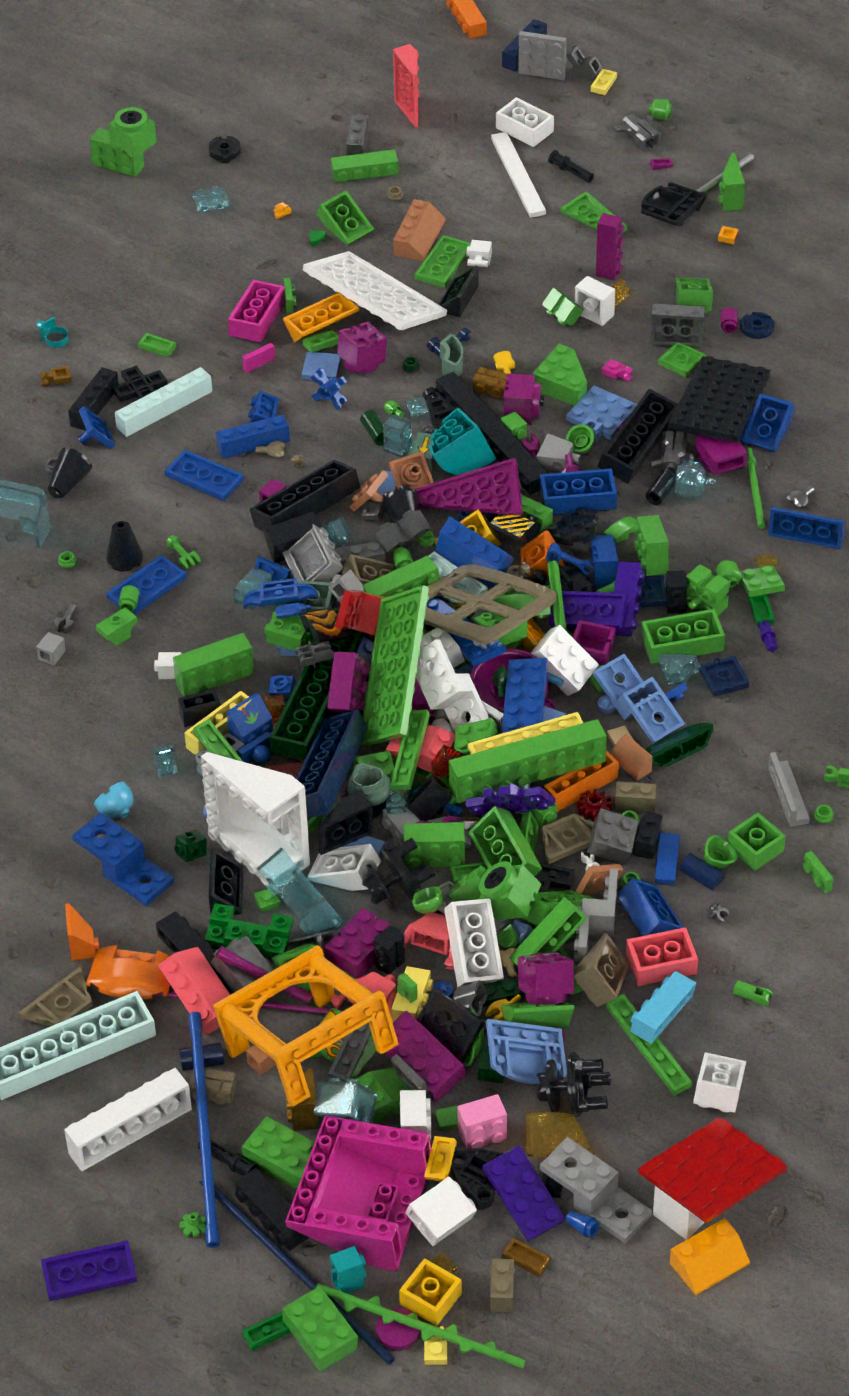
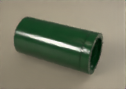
(373, 426)

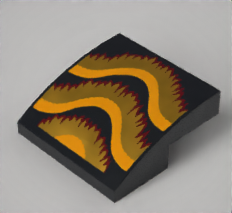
(322, 625)

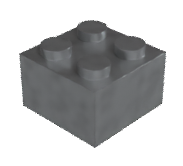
(612, 836)

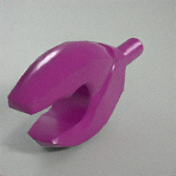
(533, 447)

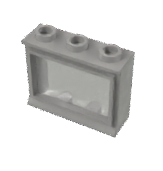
(313, 557)

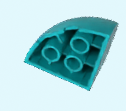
(460, 445)

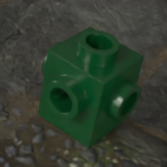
(191, 845)

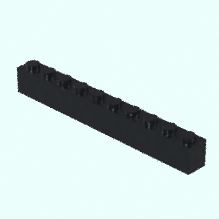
(498, 437)

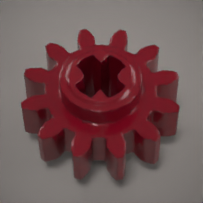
(593, 803)

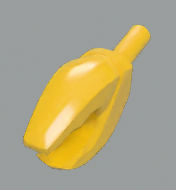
(495, 1007)

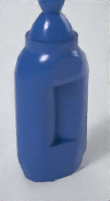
(290, 609)

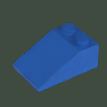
(768, 422)

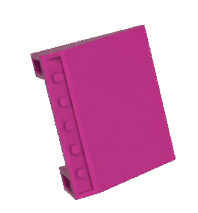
(360, 1188)

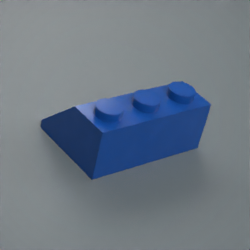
(647, 908)

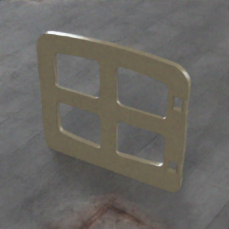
(485, 635)

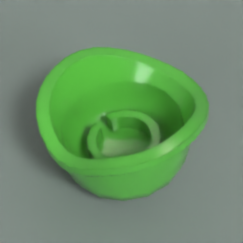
(719, 852)

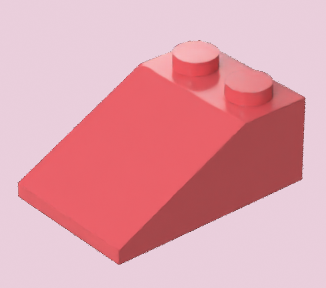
(433, 740)

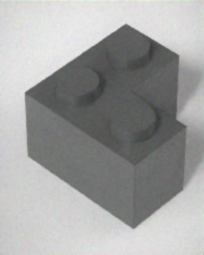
(404, 531)

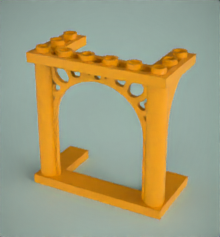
(323, 977)

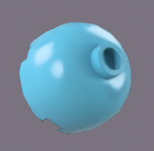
(116, 802)

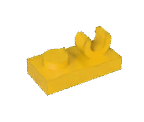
(440, 1158)

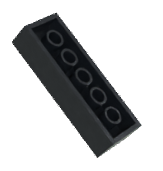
(638, 436)
(308, 494)

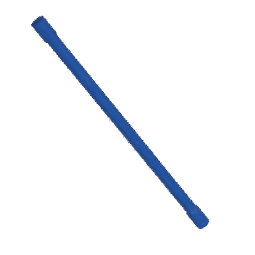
(211, 1228)

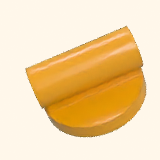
(282, 210)

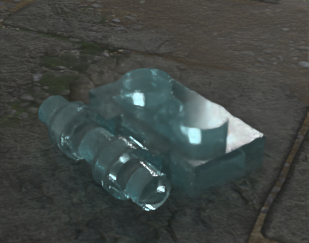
(210, 199)

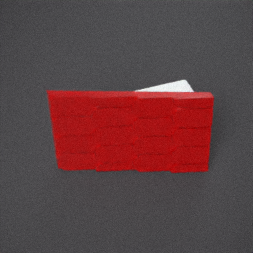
(707, 1175)

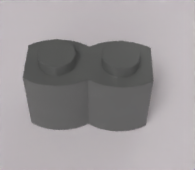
(471, 996)

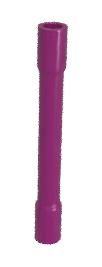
(234, 960)

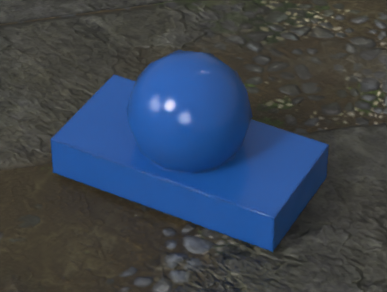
(256, 750)

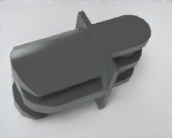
(314, 653)

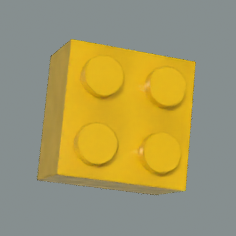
(430, 1292)

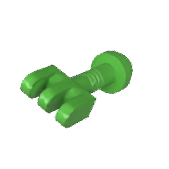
(173, 542)

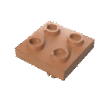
(411, 471)
(369, 491)

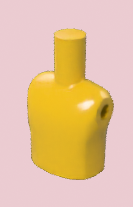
(504, 361)

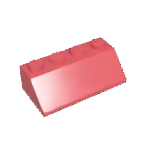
(195, 984)

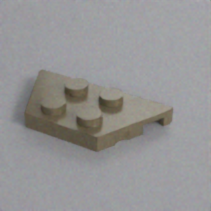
(566, 837)
(60, 1002)

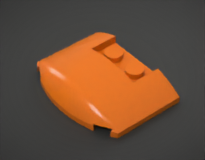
(125, 972)

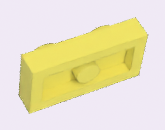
(603, 82)

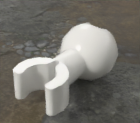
(589, 861)

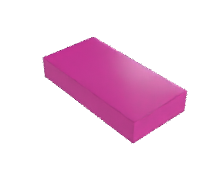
(258, 357)

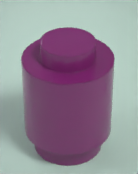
(729, 320)

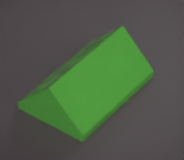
(547, 1015)

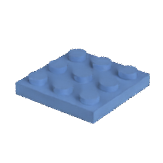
(604, 408)

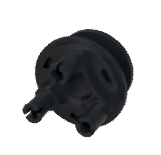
(407, 879)
(577, 1084)

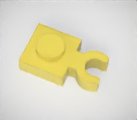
(435, 1351)

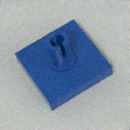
(95, 428)

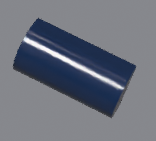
(701, 871)
(211, 1052)

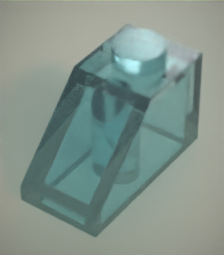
(338, 531)
(164, 760)

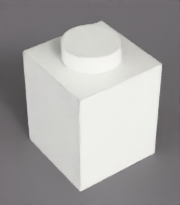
(165, 665)

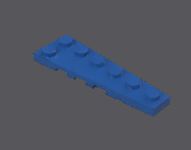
(472, 651)

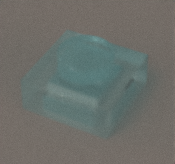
(416, 406)

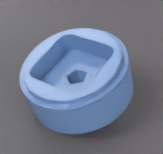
(605, 705)

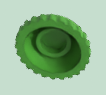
(581, 437)

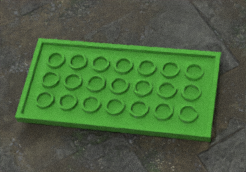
(394, 665)

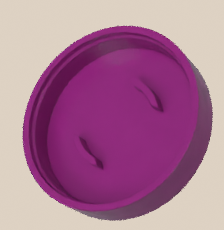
(482, 676)

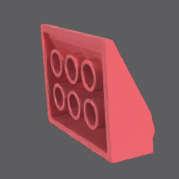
(406, 81)

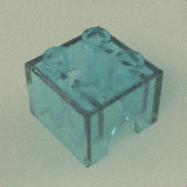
(345, 1100)

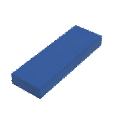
(667, 858)

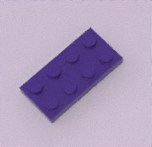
(593, 607)
(523, 1193)
(88, 1270)

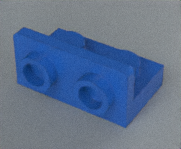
(263, 407)

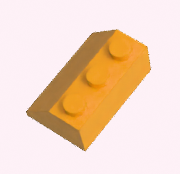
(709, 1256)

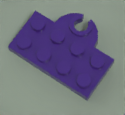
(511, 799)

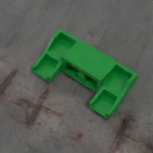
(267, 939)

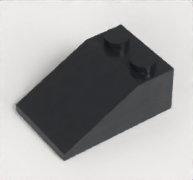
(346, 822)

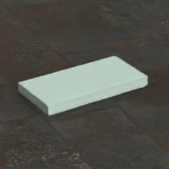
(467, 584)

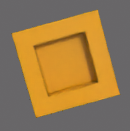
(728, 235)

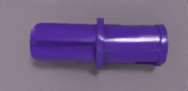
(768, 636)

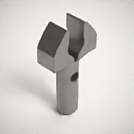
(66, 620)

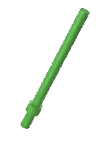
(751, 464)

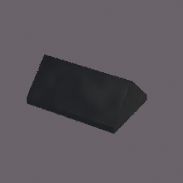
(460, 292)
(285, 534)
(225, 881)

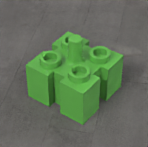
(707, 590)

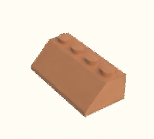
(418, 231)

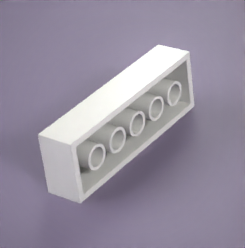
(128, 1119)

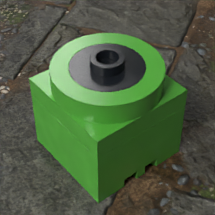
(132, 131)
(509, 890)

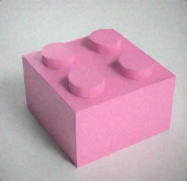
(482, 1122)

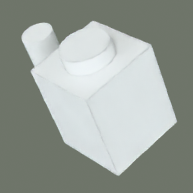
(479, 253)

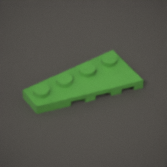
(586, 210)

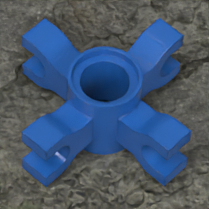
(329, 388)

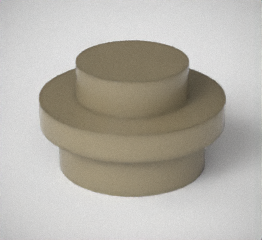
(395, 193)

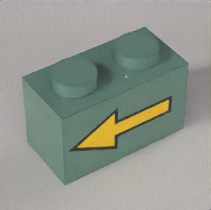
(421, 444)

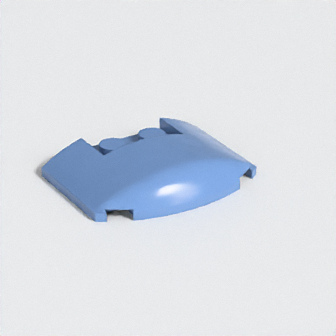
(523, 1050)

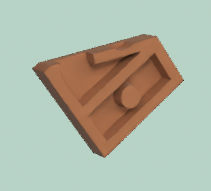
(595, 879)

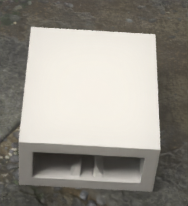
(441, 1211)

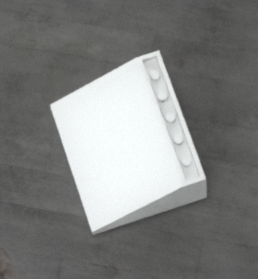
(255, 812)

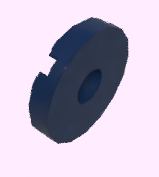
(757, 332)

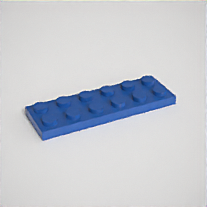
(524, 693)

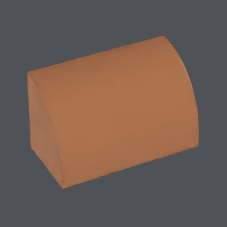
(632, 757)

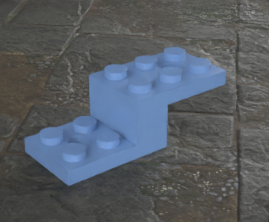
(638, 698)

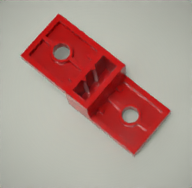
(359, 611)

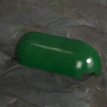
(680, 744)

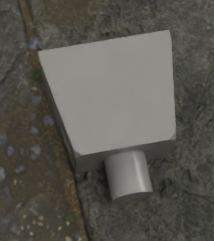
(553, 452)

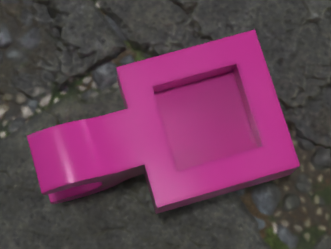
(616, 369)

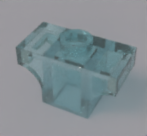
(678, 667)

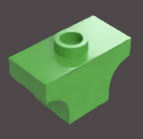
(118, 626)
(468, 886)

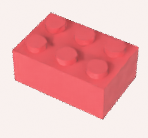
(661, 955)

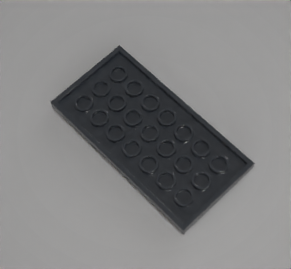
(719, 399)

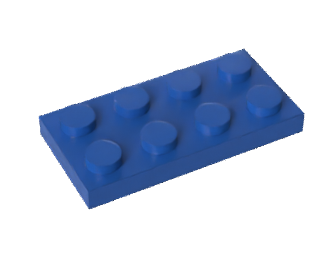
(204, 475)
(151, 582)

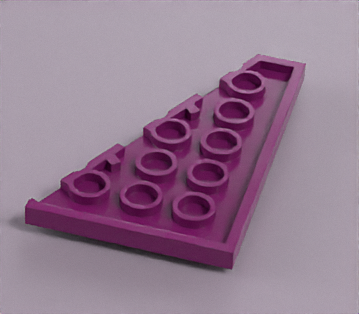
(488, 489)

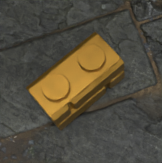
(489, 382)

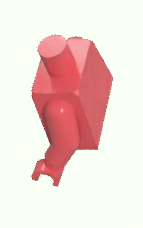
(432, 934)
(374, 983)

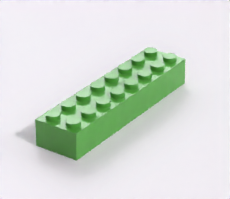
(528, 760)

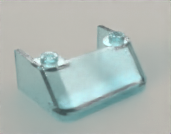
(27, 506)
(299, 894)

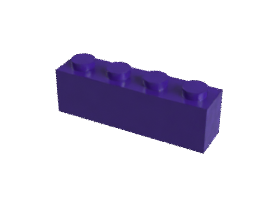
(628, 581)

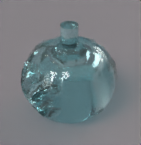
(691, 481)

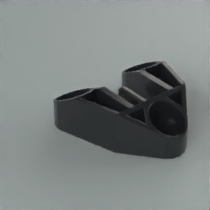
(471, 1175)

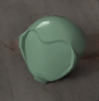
(371, 782)

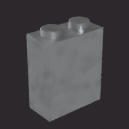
(234, 976)

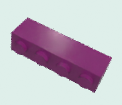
(609, 246)

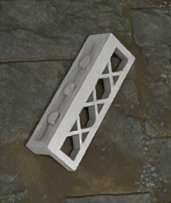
(788, 791)

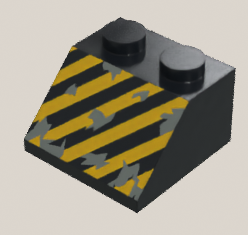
(517, 527)

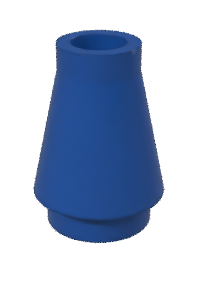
(583, 1223)

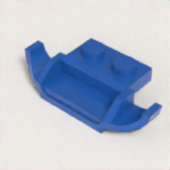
(279, 592)

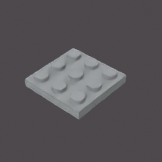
(542, 55)

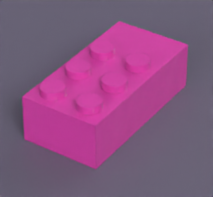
(256, 311)

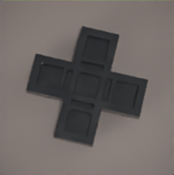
(138, 384)

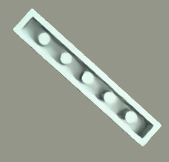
(163, 401)

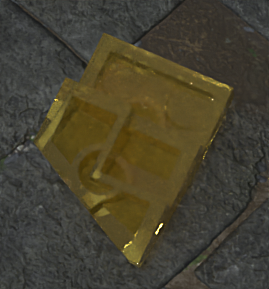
(549, 1129)

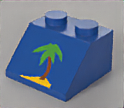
(249, 719)

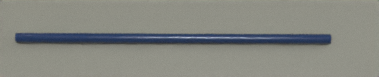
(301, 1274)

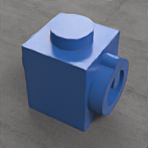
(282, 685)

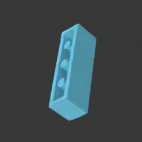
(662, 1006)

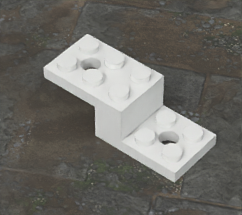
(446, 689)

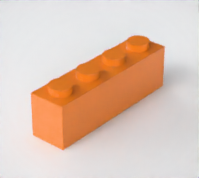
(468, 17)
(568, 787)

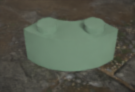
(452, 355)

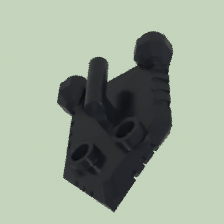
(570, 577)

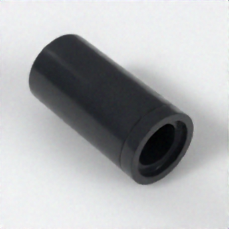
(661, 487)

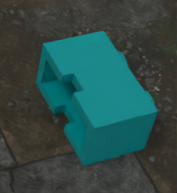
(348, 1270)

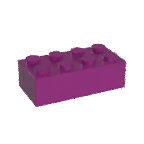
(426, 1056)

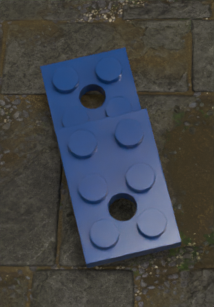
(123, 859)

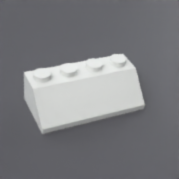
(473, 941)

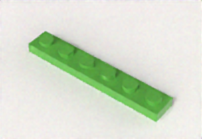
(654, 1053)

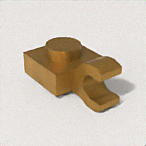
(57, 375)

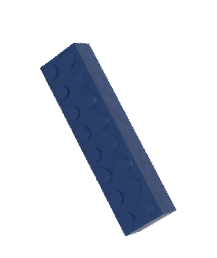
(330, 760)

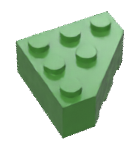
(562, 375)

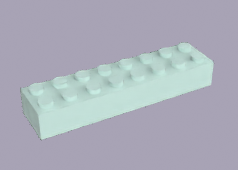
(74, 1043)

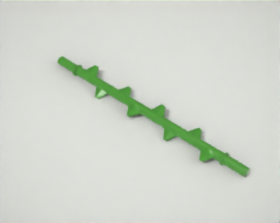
(427, 1330)

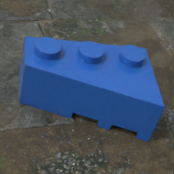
(605, 560)

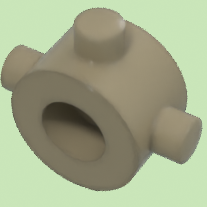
(298, 461)
(524, 569)

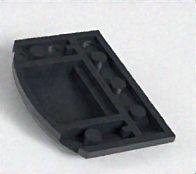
(672, 203)

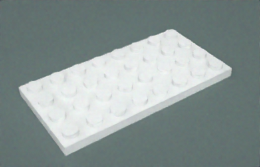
(374, 290)

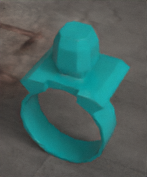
(48, 327)

